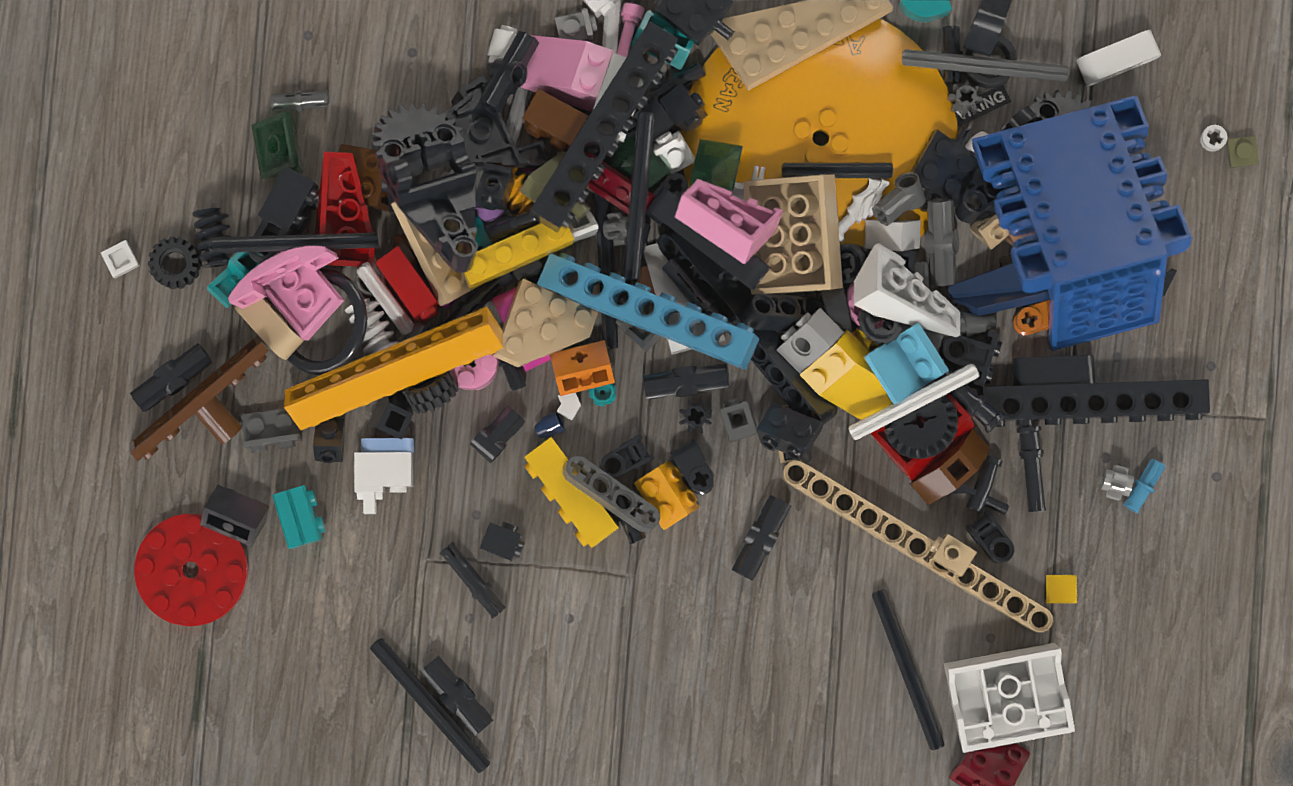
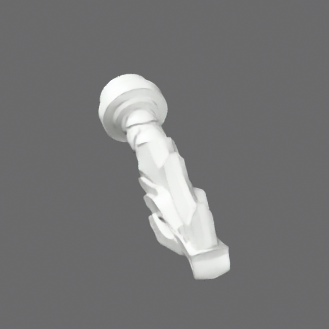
(862, 205)

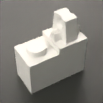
(379, 470)

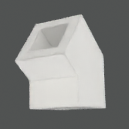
(569, 406)

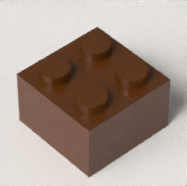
(553, 121)

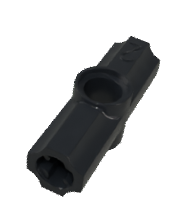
(508, 72)
(171, 377)
(686, 381)
(761, 537)
(457, 695)

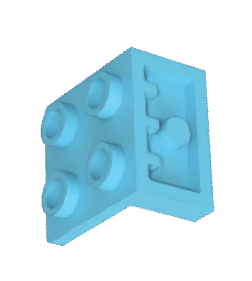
(906, 363)

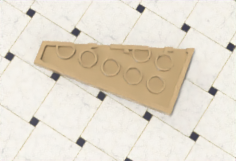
(786, 35)

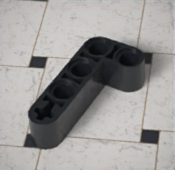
(987, 26)

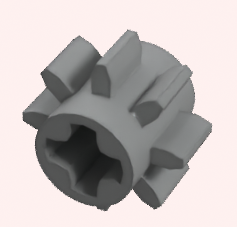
(1117, 482)

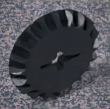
(932, 438)

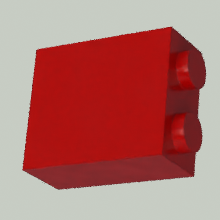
(408, 285)

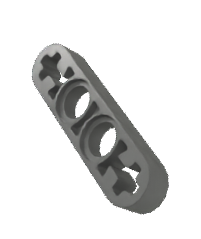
(613, 489)

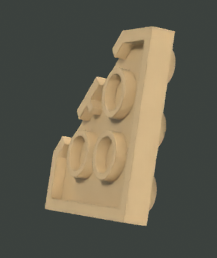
(542, 324)

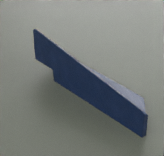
(993, 292)

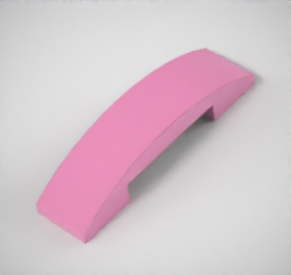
(251, 288)

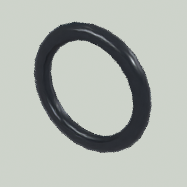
(358, 334)

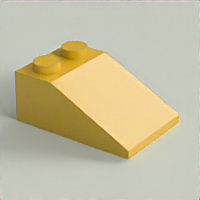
(847, 379)

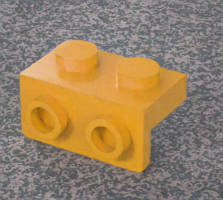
(668, 494)

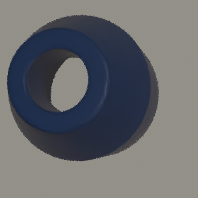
(549, 425)

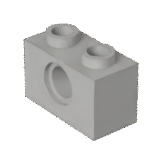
(809, 340)

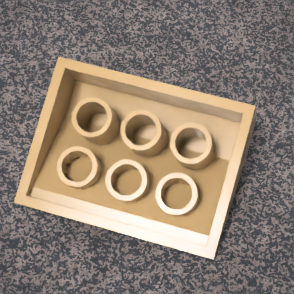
(806, 241)

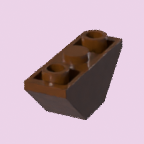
(951, 468)

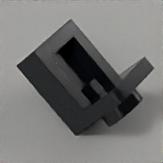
(329, 440)

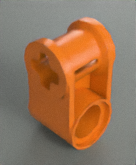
(1039, 315)

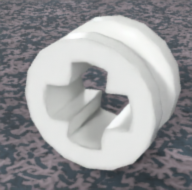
(1222, 136)

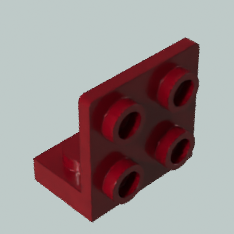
(991, 766)

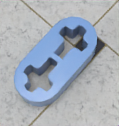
(387, 445)

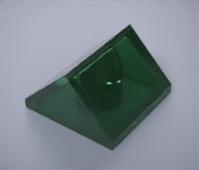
(277, 145)

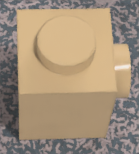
(952, 554)

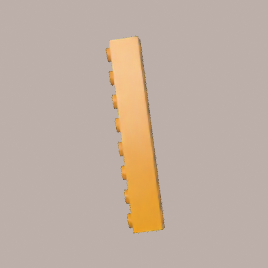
(394, 368)

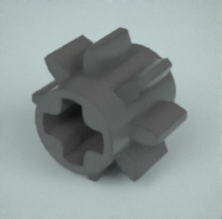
(965, 106)
(616, 227)

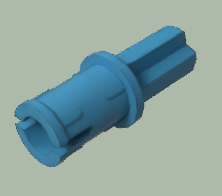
(1144, 485)

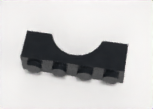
(394, 411)

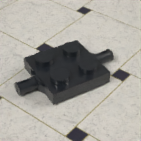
(696, 17)
(945, 166)

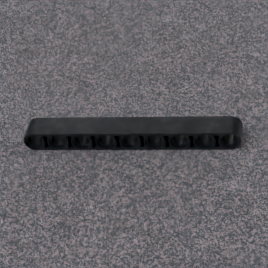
(731, 302)

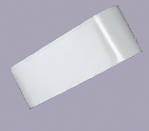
(1118, 57)

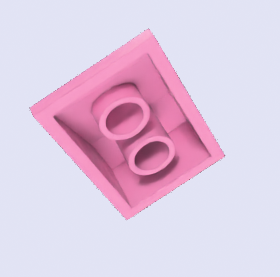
(568, 70)

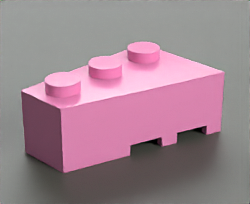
(727, 221)

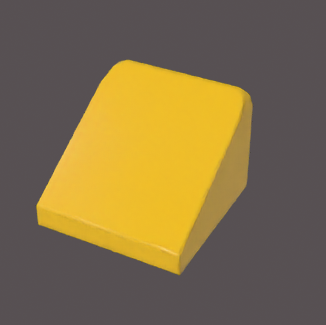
(1061, 588)

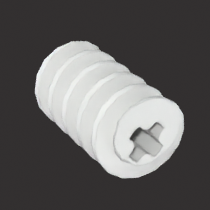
(375, 332)

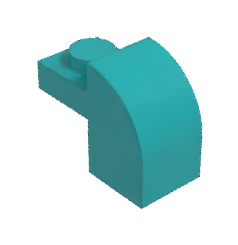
(925, 9)
(237, 269)

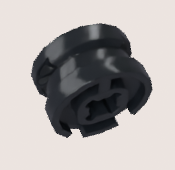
(852, 261)

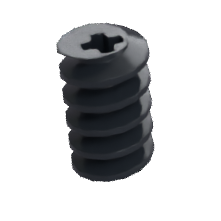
(211, 227)

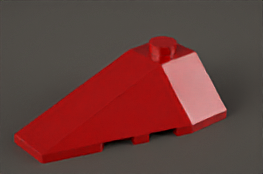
(343, 207)

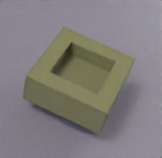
(1242, 152)

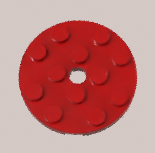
(162, 577)

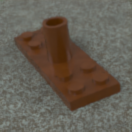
(203, 403)

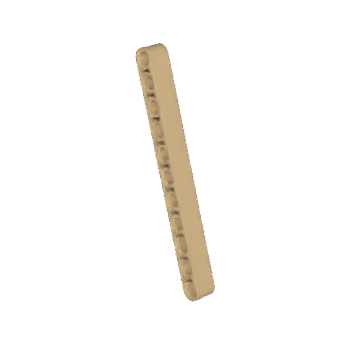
(902, 543)

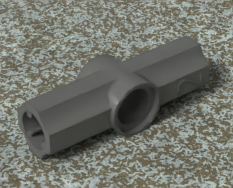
(942, 241)

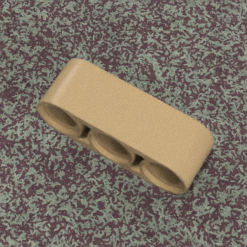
(271, 327)

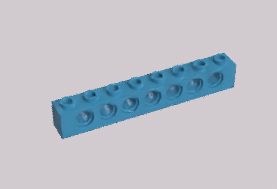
(736, 352)

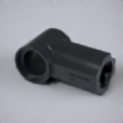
(493, 439)

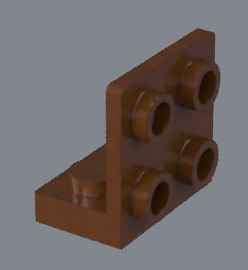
(369, 176)

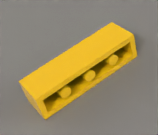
(516, 253)
(585, 513)

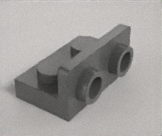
(268, 429)

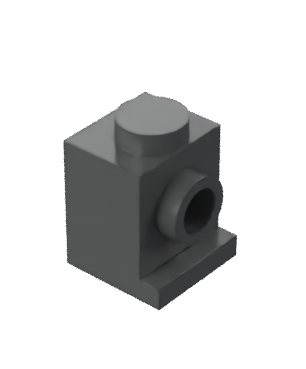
(746, 428)

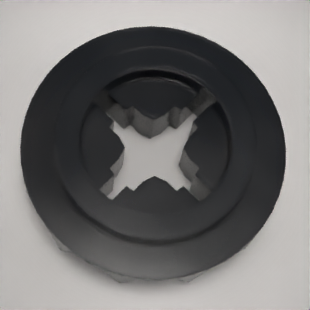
(886, 334)

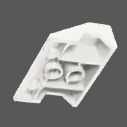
(1009, 697)

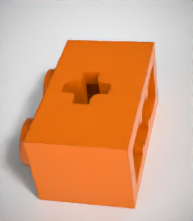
(582, 368)

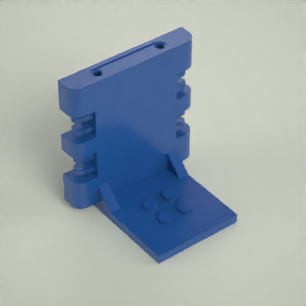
(1087, 217)

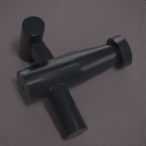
(982, 489)

